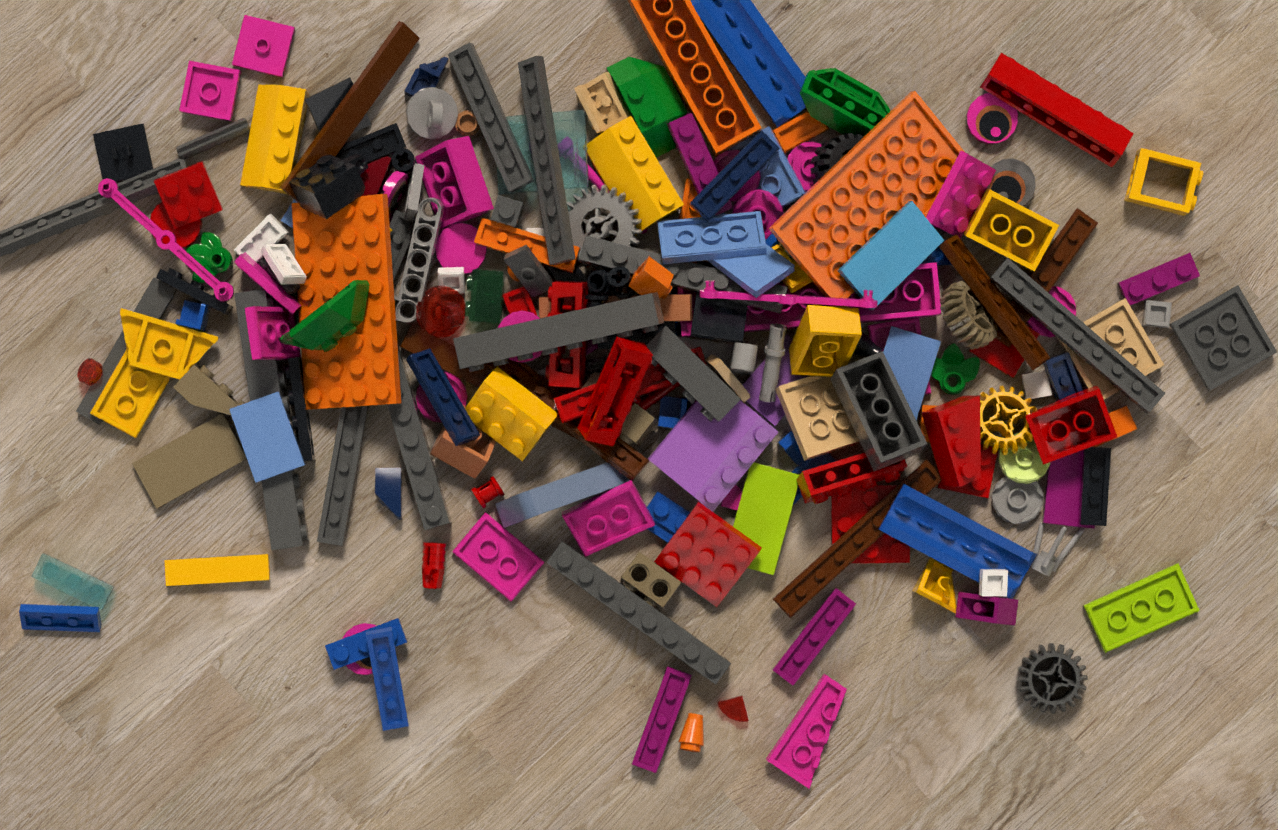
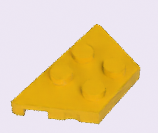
(162, 344)

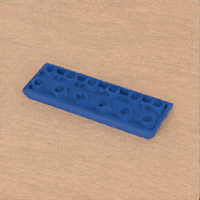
(755, 55)
(954, 538)

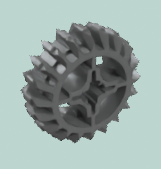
(1048, 689)

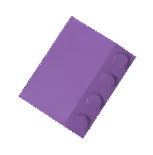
(712, 455)

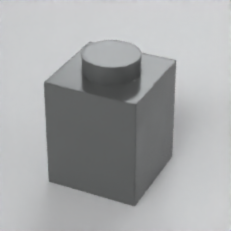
(507, 211)

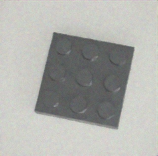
(1223, 338)

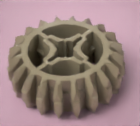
(967, 316)

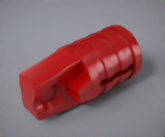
(433, 564)

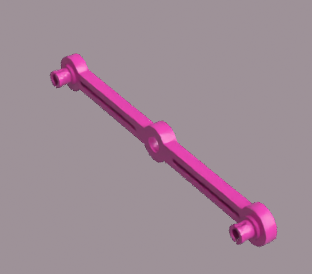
(222, 290)
(865, 302)

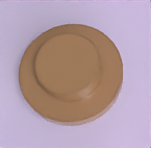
(467, 123)

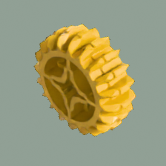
(1008, 440)

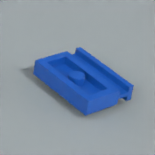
(666, 515)

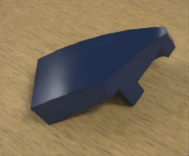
(426, 76)
(389, 489)

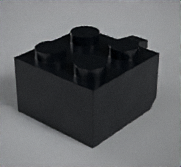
(330, 184)

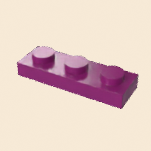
(1159, 279)

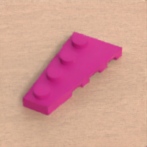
(803, 740)

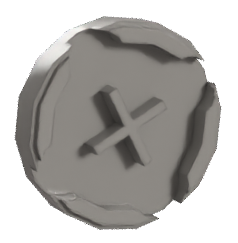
(431, 113)

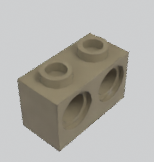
(654, 575)

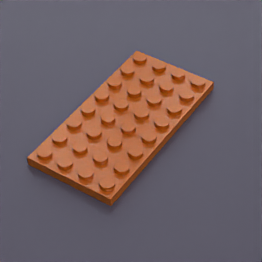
(892, 164)
(332, 255)

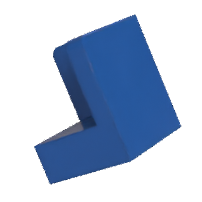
(194, 315)
(671, 411)
(790, 446)

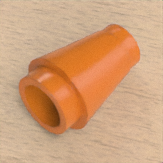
(692, 733)

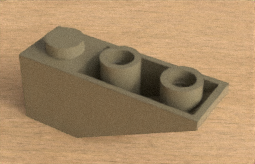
(204, 392)

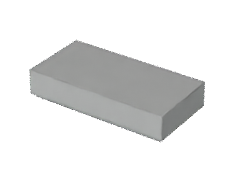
(413, 192)

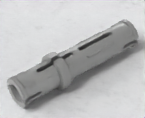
(774, 353)

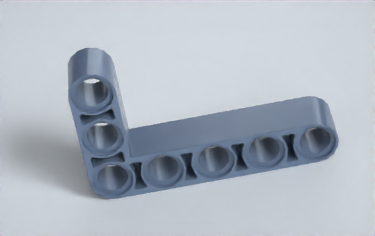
(559, 493)

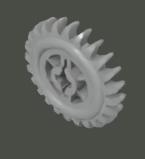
(615, 204)

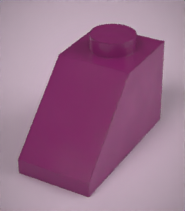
(986, 608)

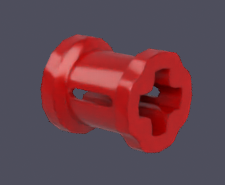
(487, 492)

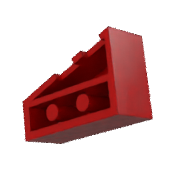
(955, 439)

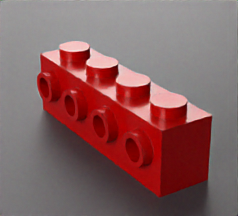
(843, 476)

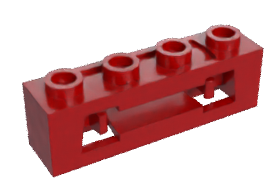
(567, 371)
(615, 391)

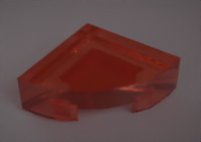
(734, 708)

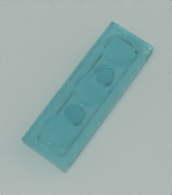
(72, 581)

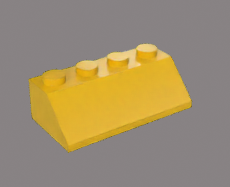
(274, 136)
(630, 166)

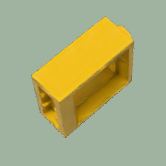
(1137, 176)

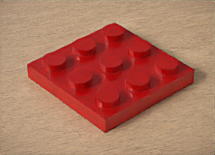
(850, 509)
(707, 554)

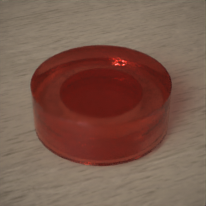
(89, 372)

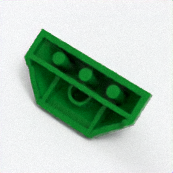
(649, 100)
(842, 101)
(332, 320)

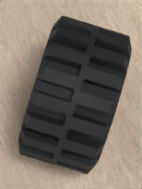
(830, 153)

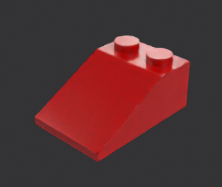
(1071, 425)

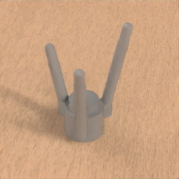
(1047, 562)

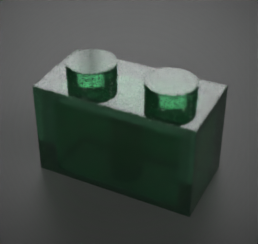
(486, 296)

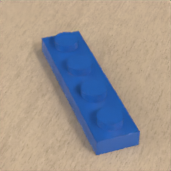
(387, 678)

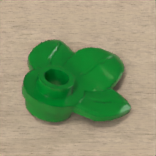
(207, 253)
(953, 365)

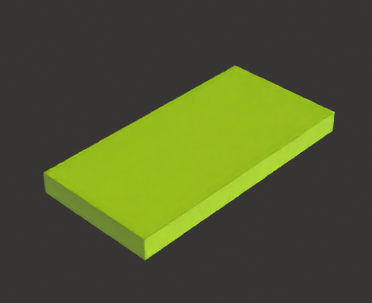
(766, 512)
(1141, 608)

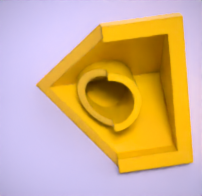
(937, 584)

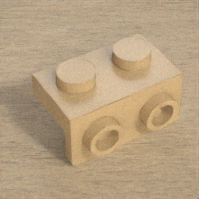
(602, 102)

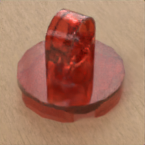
(441, 311)

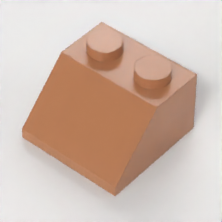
(468, 457)

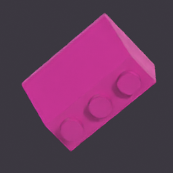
(456, 180)

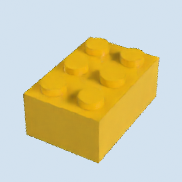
(1011, 229)
(824, 340)
(510, 413)

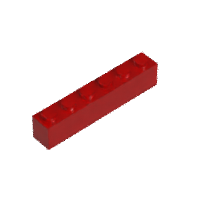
(1057, 110)

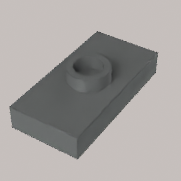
(528, 270)

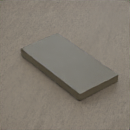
(190, 461)

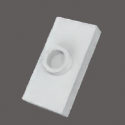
(267, 232)
(283, 264)

